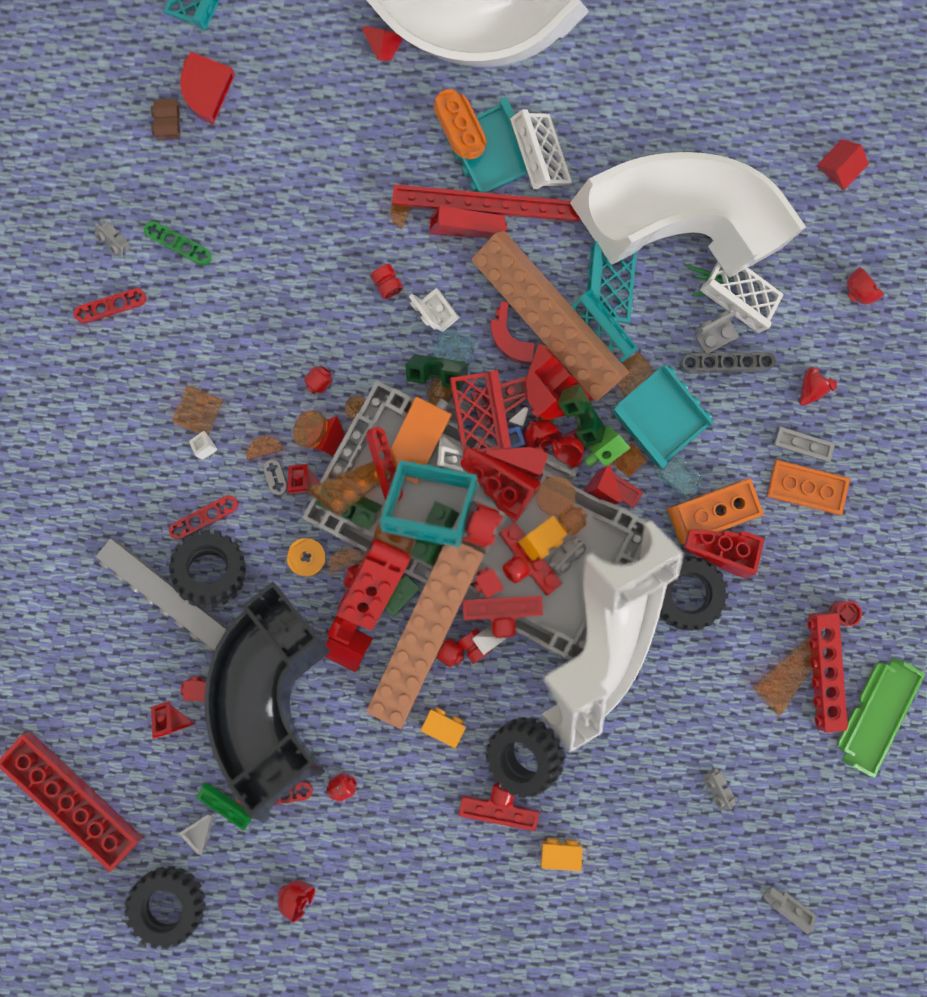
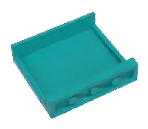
(502, 156)
(662, 415)

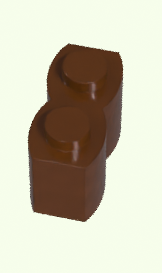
(166, 119)

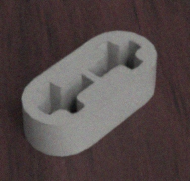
(271, 479)

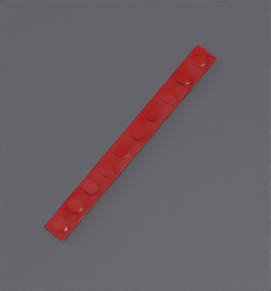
(484, 202)

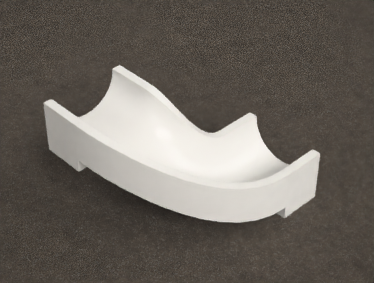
(481, 30)
(688, 195)
(621, 623)

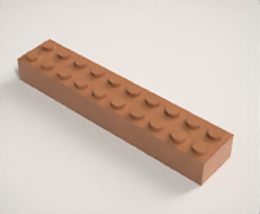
(550, 315)
(425, 632)

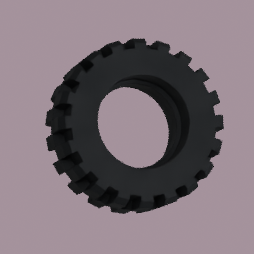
(203, 545)
(714, 601)
(510, 772)
(143, 922)

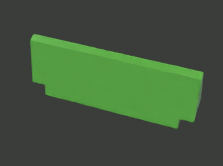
(879, 715)

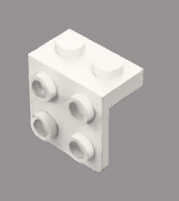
(435, 310)

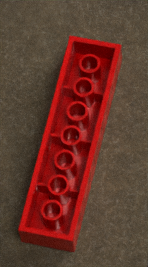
(69, 801)

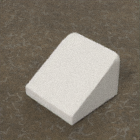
(519, 418)
(202, 445)

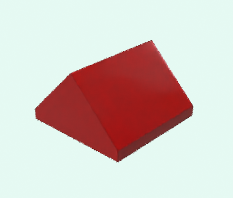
(844, 163)
(349, 655)

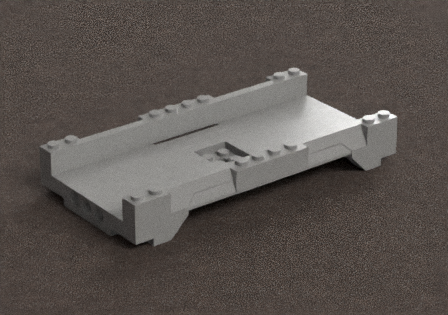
(610, 530)

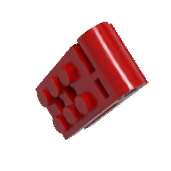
(380, 568)

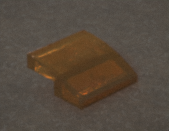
(639, 371)
(197, 410)

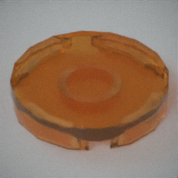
(309, 429)
(555, 495)

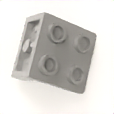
(717, 333)

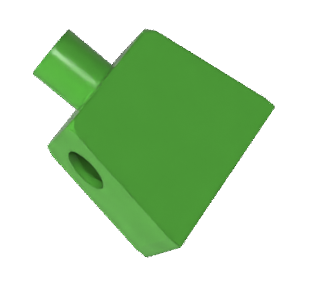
(608, 450)

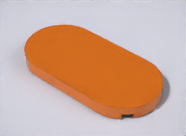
(460, 124)

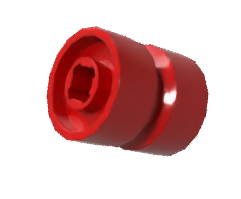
(387, 282)
(849, 612)
(467, 644)

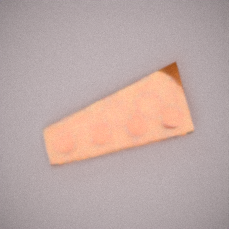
(347, 488)
(785, 678)

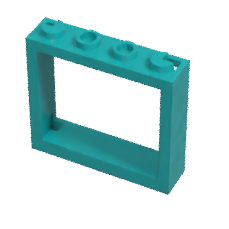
(424, 531)

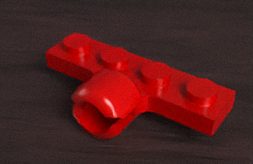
(521, 564)
(503, 612)
(499, 810)

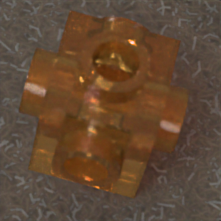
(630, 461)

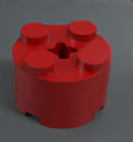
(481, 525)

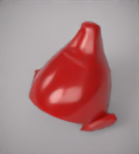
(815, 386)
(568, 449)

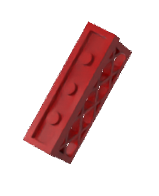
(496, 408)

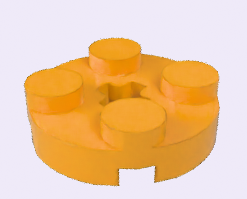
(311, 547)

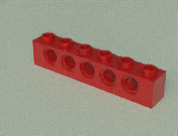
(834, 679)

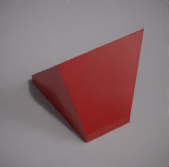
(383, 42)
(332, 438)
(300, 479)
(604, 486)
(167, 720)

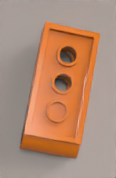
(700, 512)

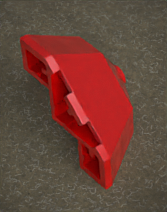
(545, 384)

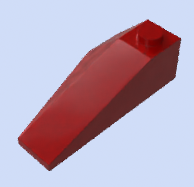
(503, 483)

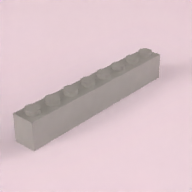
(161, 592)

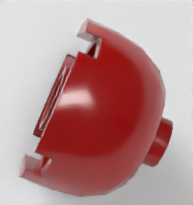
(863, 288)
(540, 434)
(294, 899)

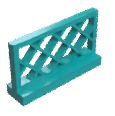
(203, 14)
(595, 276)
(607, 322)

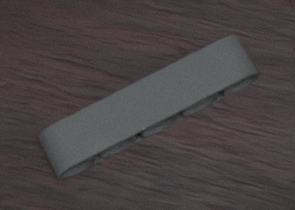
(736, 362)

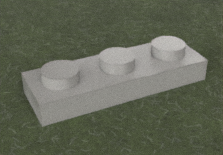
(804, 444)

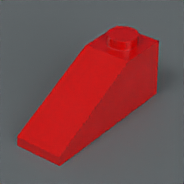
(524, 459)

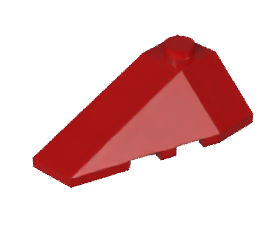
(728, 550)

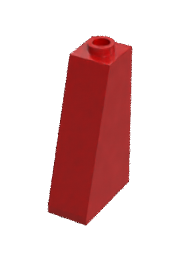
(465, 223)

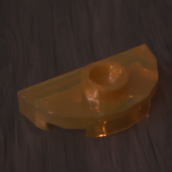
(399, 215)
(263, 446)
(343, 558)

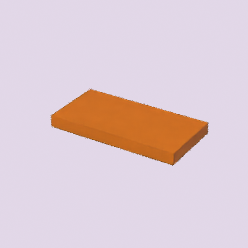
(419, 434)
(808, 487)

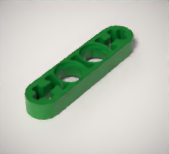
(178, 243)

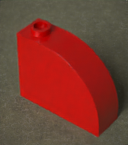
(205, 85)

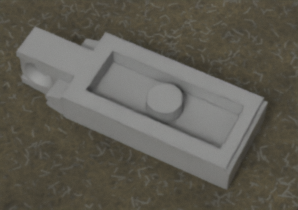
(791, 909)

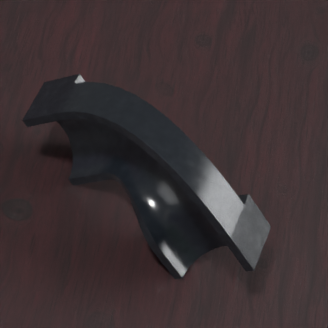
(250, 701)

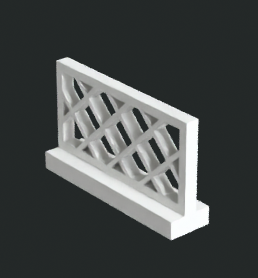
(533, 151)
(748, 314)

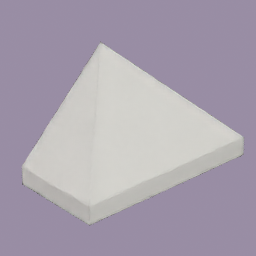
(486, 640)

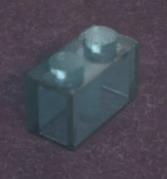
(680, 477)

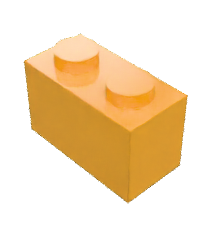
(543, 538)
(443, 727)
(561, 854)

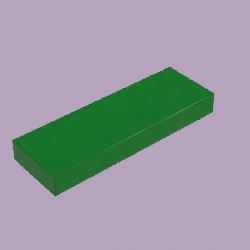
(224, 806)

